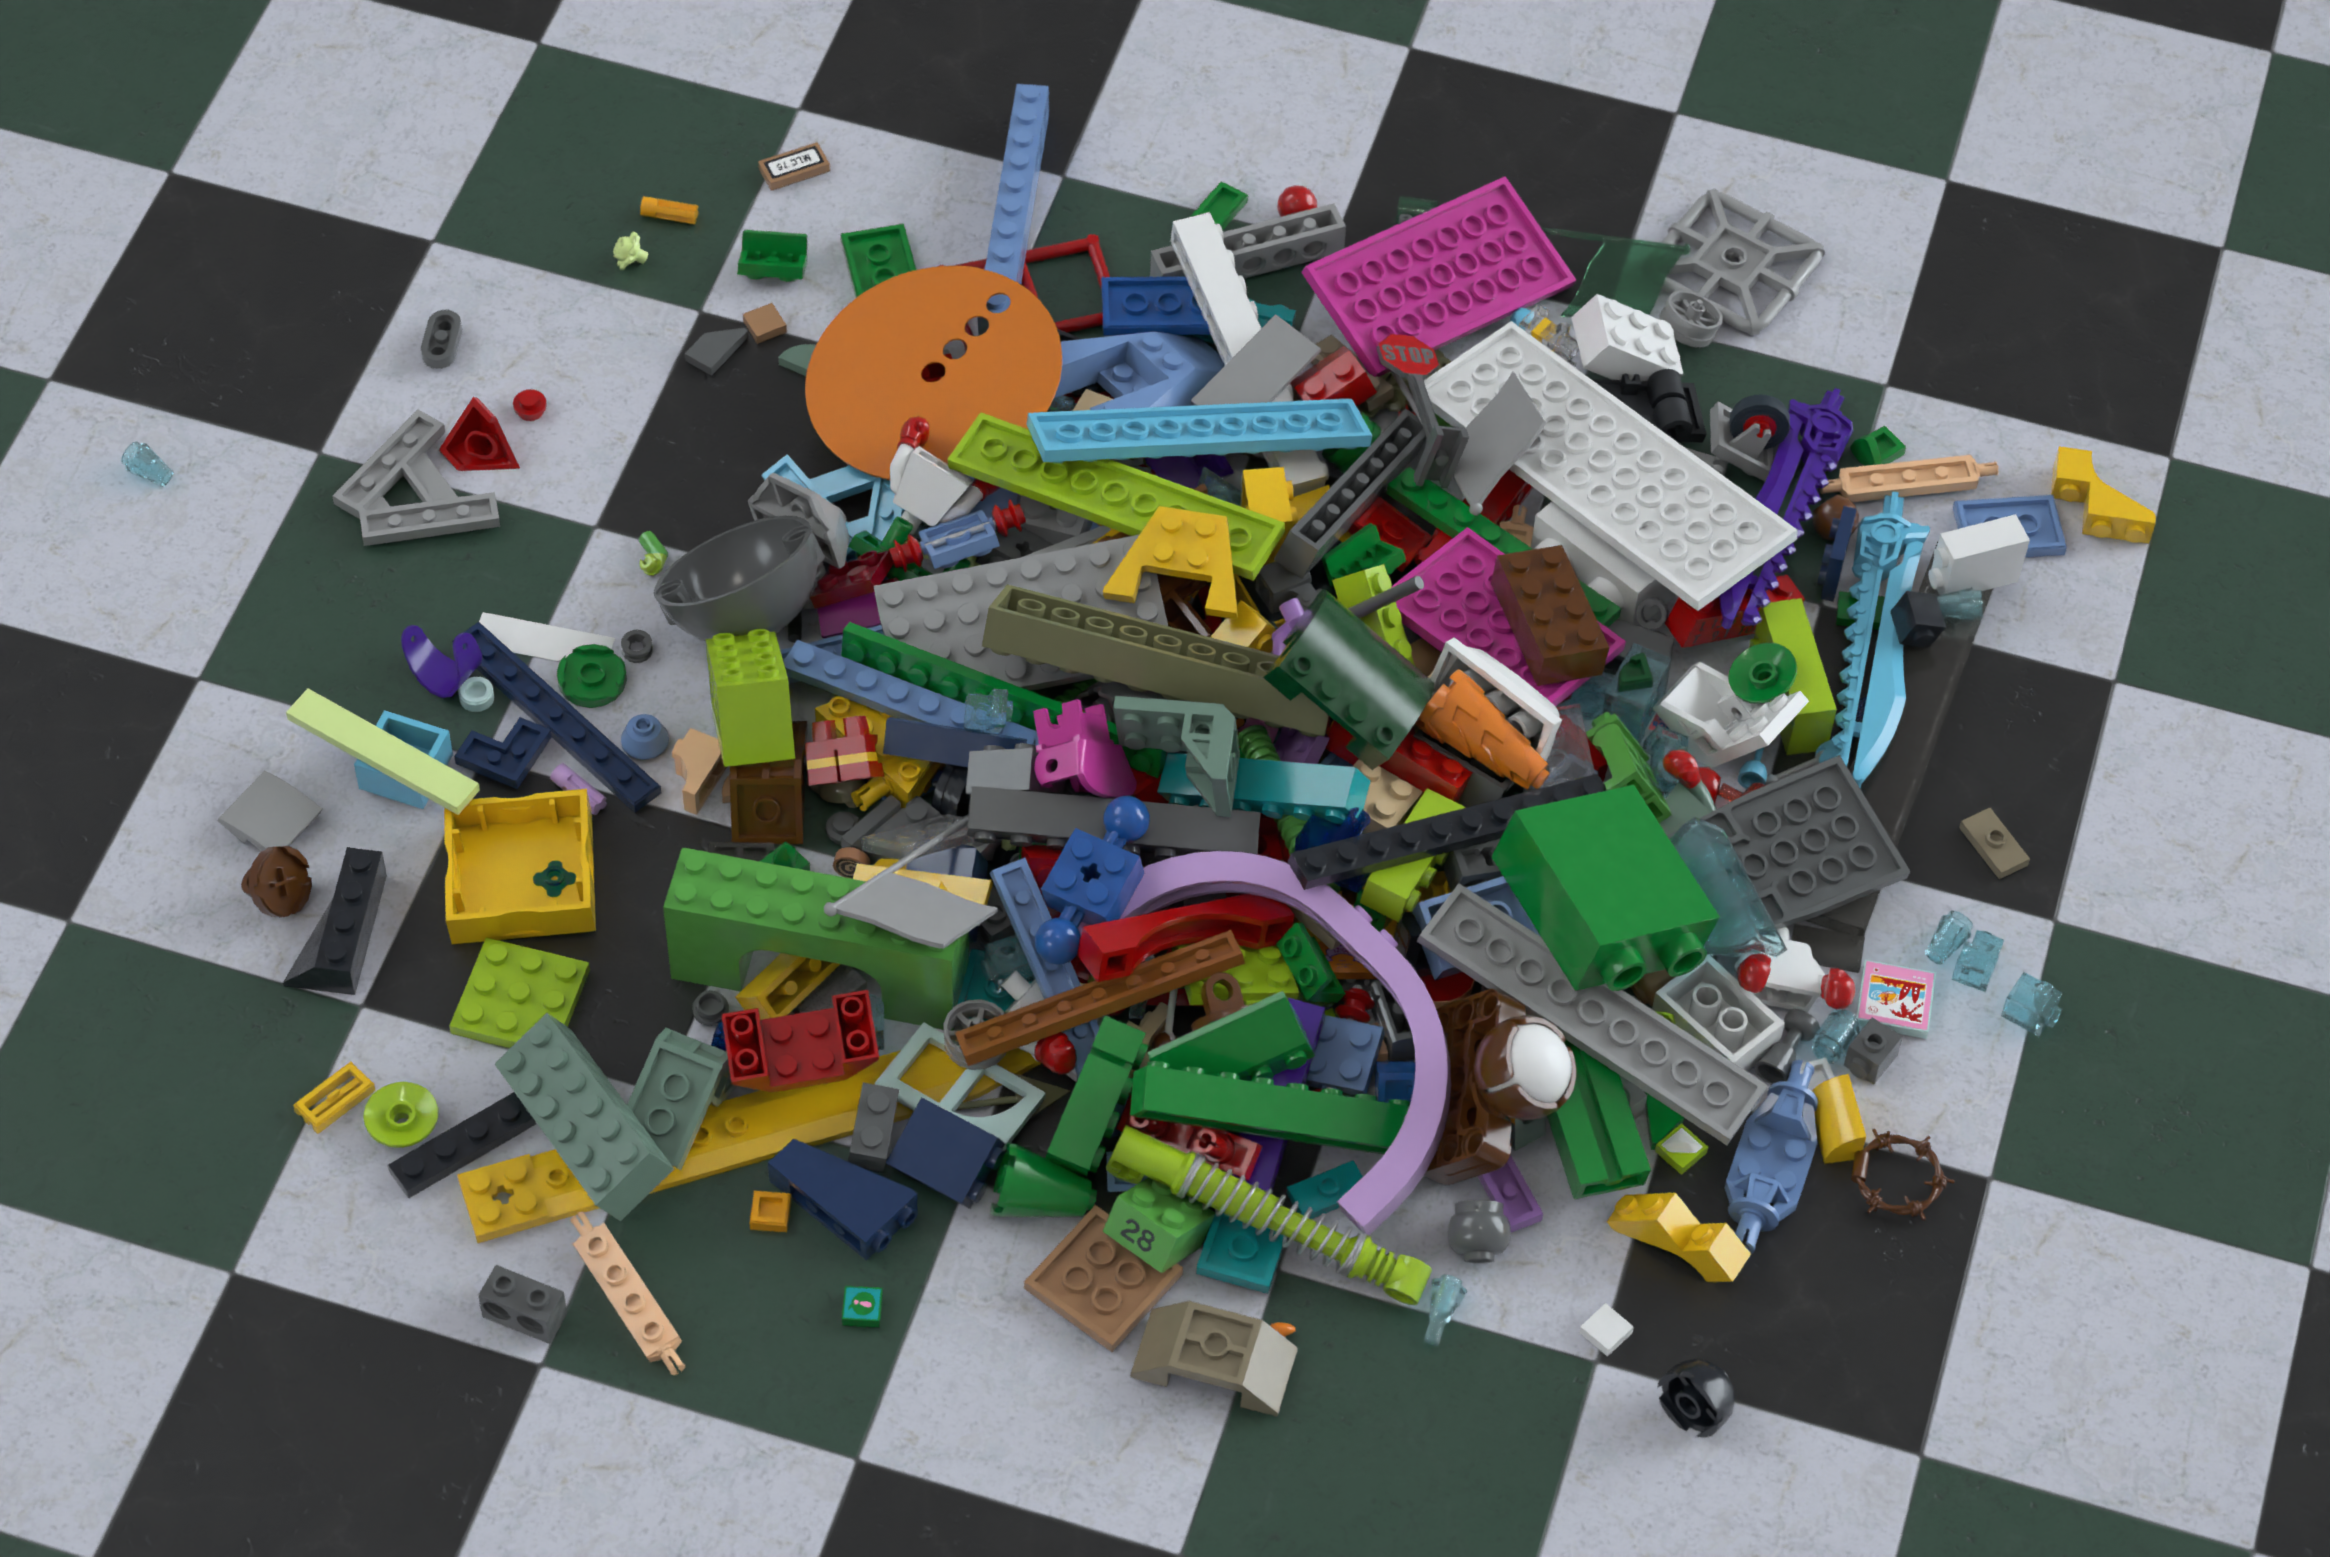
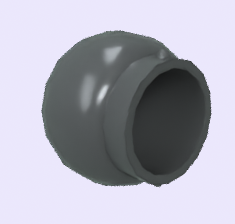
(1479, 1230)

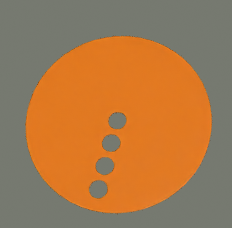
(872, 357)

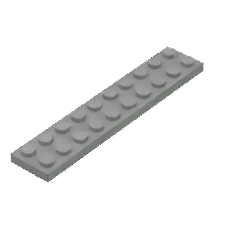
(1594, 1019)

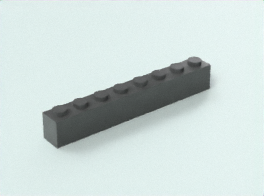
(1351, 495)
(1052, 818)

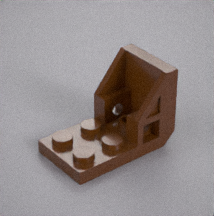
(770, 797)

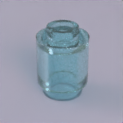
(1836, 1035)

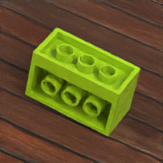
(750, 698)

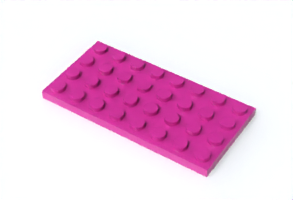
(1440, 273)

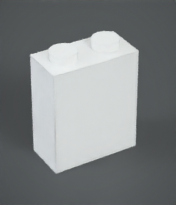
(1979, 556)

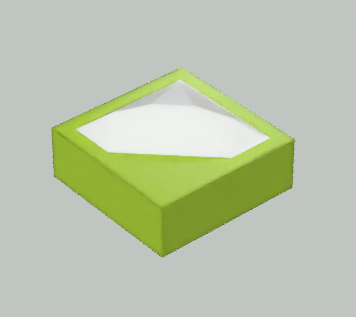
(1681, 1149)

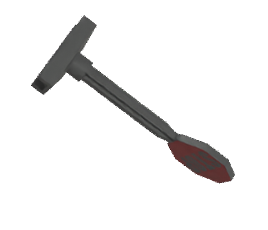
(1444, 444)

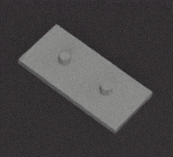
(1260, 367)

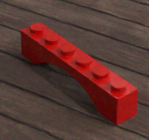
(1120, 945)

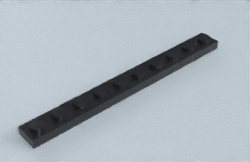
(1425, 836)

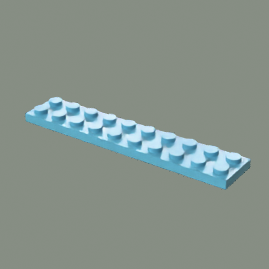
(1198, 430)

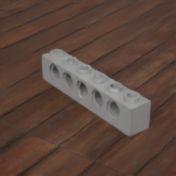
(1270, 243)

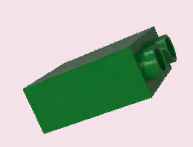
(1606, 889)

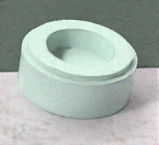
(476, 694)

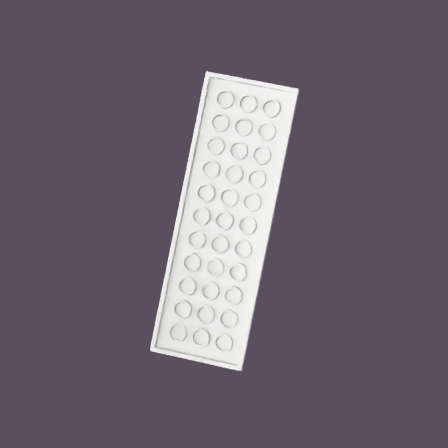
(1617, 470)

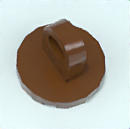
(278, 881)
(1214, 1007)

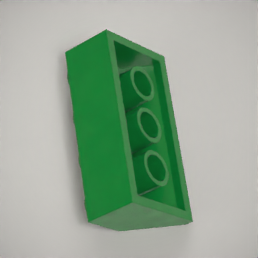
(1247, 1042)

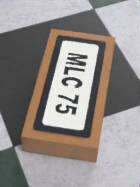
(794, 166)

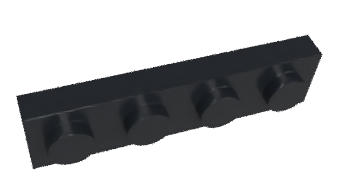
(461, 1145)

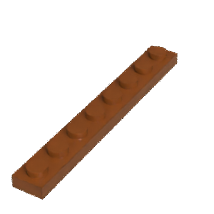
(1099, 998)

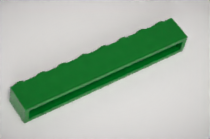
(1265, 1108)

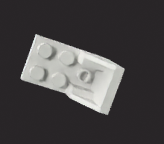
(1719, 721)

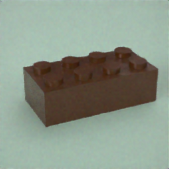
(1549, 615)

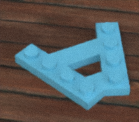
(842, 484)

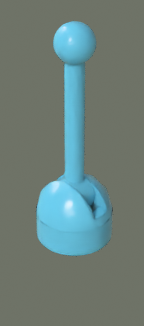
(1753, 771)

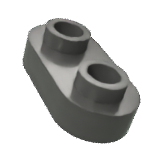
(438, 345)

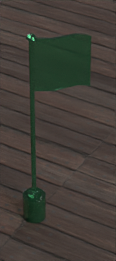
(1621, 270)

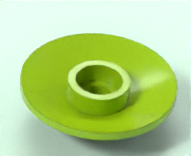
(398, 1102)

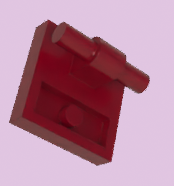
(852, 579)

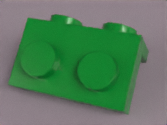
(773, 255)
(1360, 553)
(1309, 966)

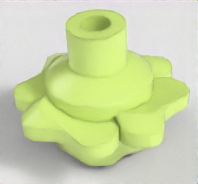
(628, 250)

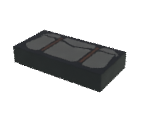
(1406, 936)

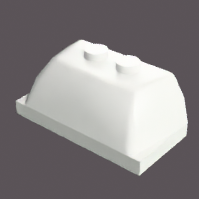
(1513, 696)

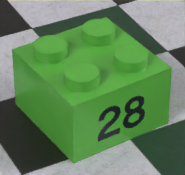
(1158, 1224)

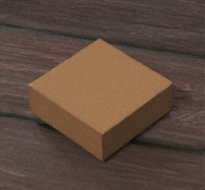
(764, 323)

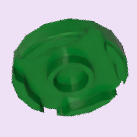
(591, 676)

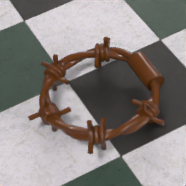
(1875, 1201)

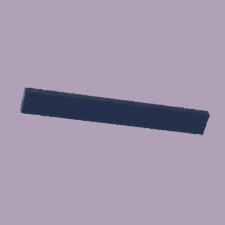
(567, 725)

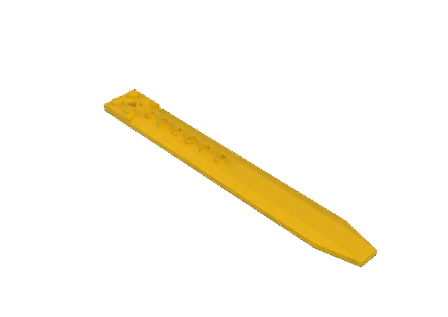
(729, 1138)

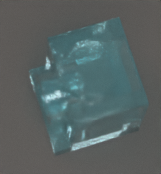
(1978, 960)

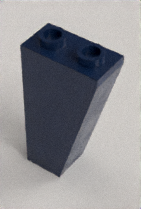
(844, 1197)

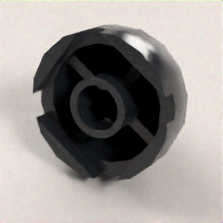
(1697, 1396)

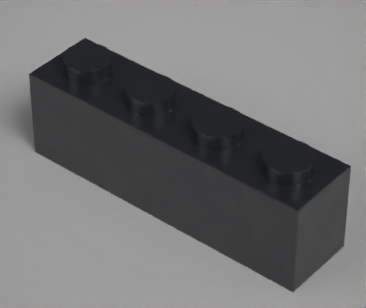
(340, 940)

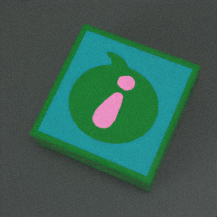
(862, 1306)

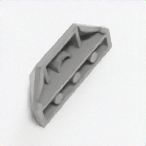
(786, 498)

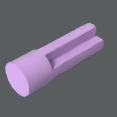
(569, 780)

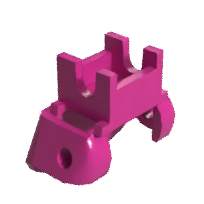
(1082, 752)

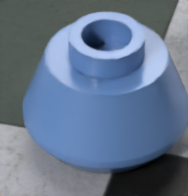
(644, 737)

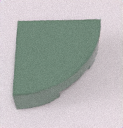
(797, 358)

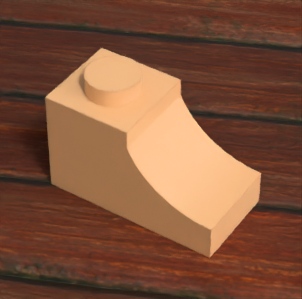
(700, 764)

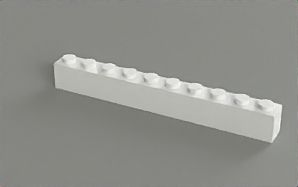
(1234, 323)

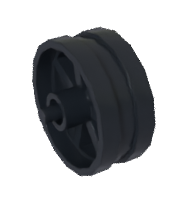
(950, 791)

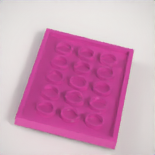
(1464, 606)

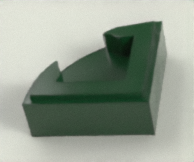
(1635, 674)

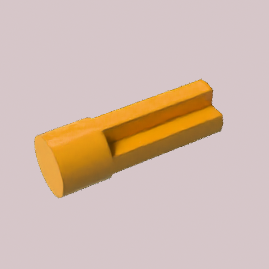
(668, 210)

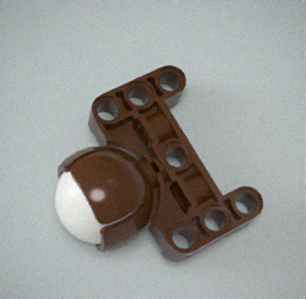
(1498, 1070)

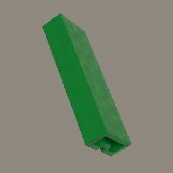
(1598, 1132)

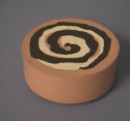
(847, 860)

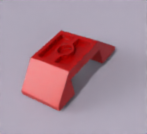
(802, 1046)

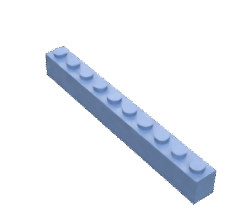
(1017, 190)

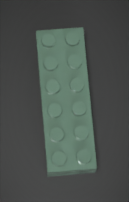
(584, 1117)

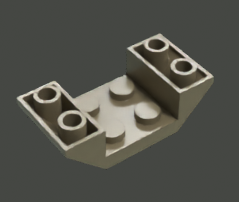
(1216, 1350)

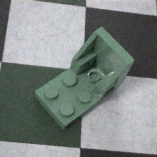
(1199, 728)
(676, 1091)

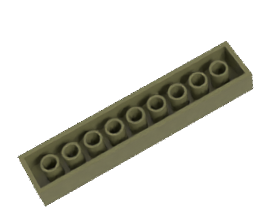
(1144, 657)

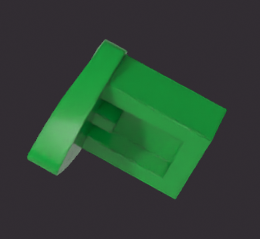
(1878, 447)

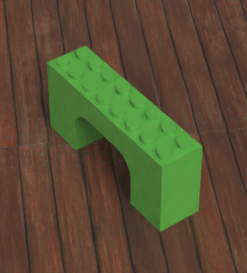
(734, 906)

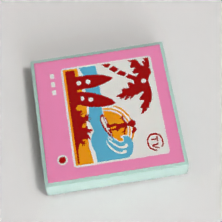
(1896, 997)

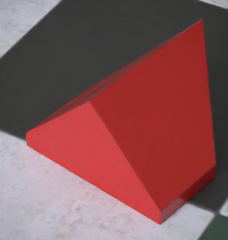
(478, 441)

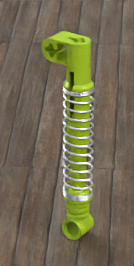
(1190, 1176)

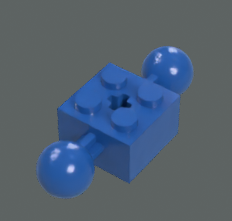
(1092, 879)

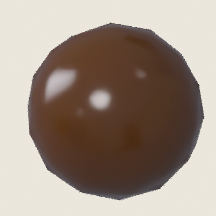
(1824, 515)

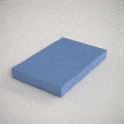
(2035, 513)

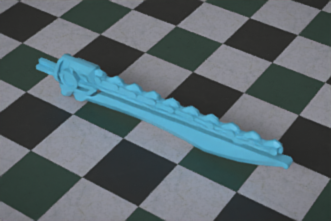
(1876, 557)

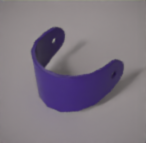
(435, 670)

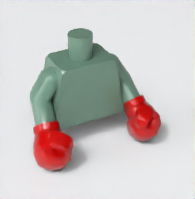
(1690, 795)

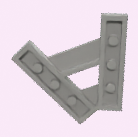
(440, 508)

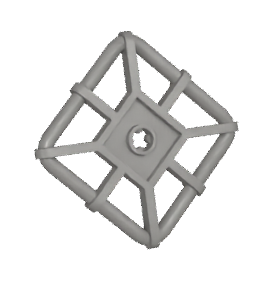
(1753, 256)

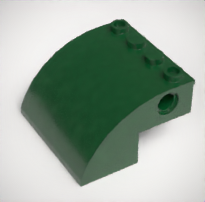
(1352, 678)

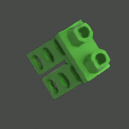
(1627, 762)

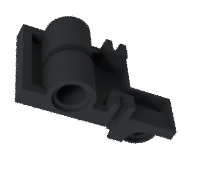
(1663, 402)

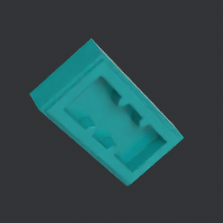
(1324, 1189)

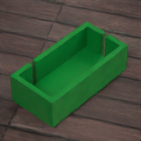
(1096, 1093)

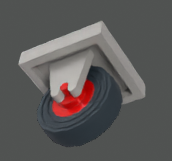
(1749, 432)

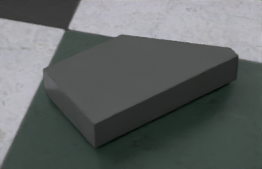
(715, 348)

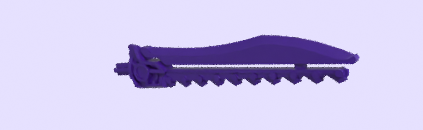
(1821, 446)

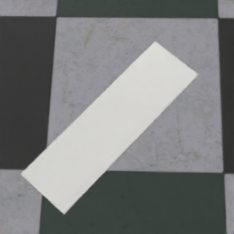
(539, 639)

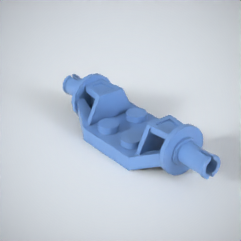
(1773, 1156)

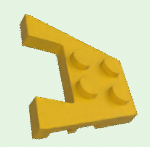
(1185, 547)

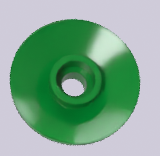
(1758, 663)

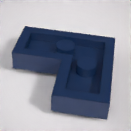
(1835, 554)
(508, 760)

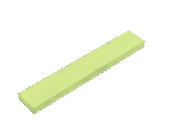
(383, 751)

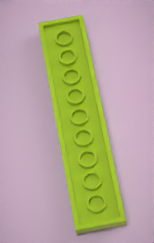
(1103, 490)

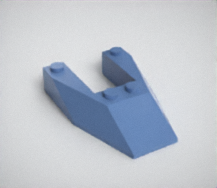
(1139, 368)

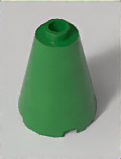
(1039, 1187)

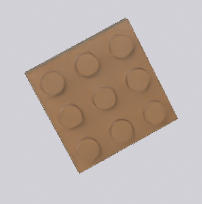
(1099, 1282)

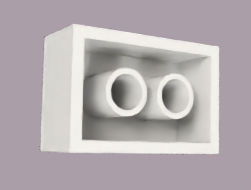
(1623, 340)
(1721, 1013)

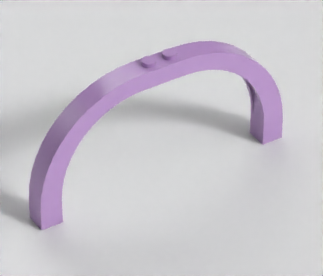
(1417, 1141)

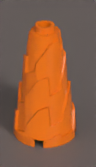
(1479, 730)

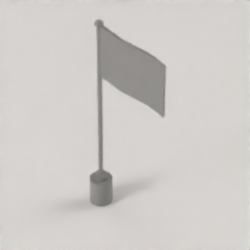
(1495, 439)
(912, 906)

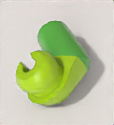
(655, 556)

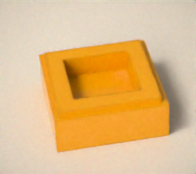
(770, 1211)

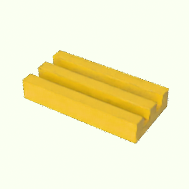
(338, 1101)

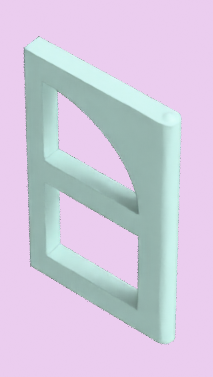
(1002, 1125)

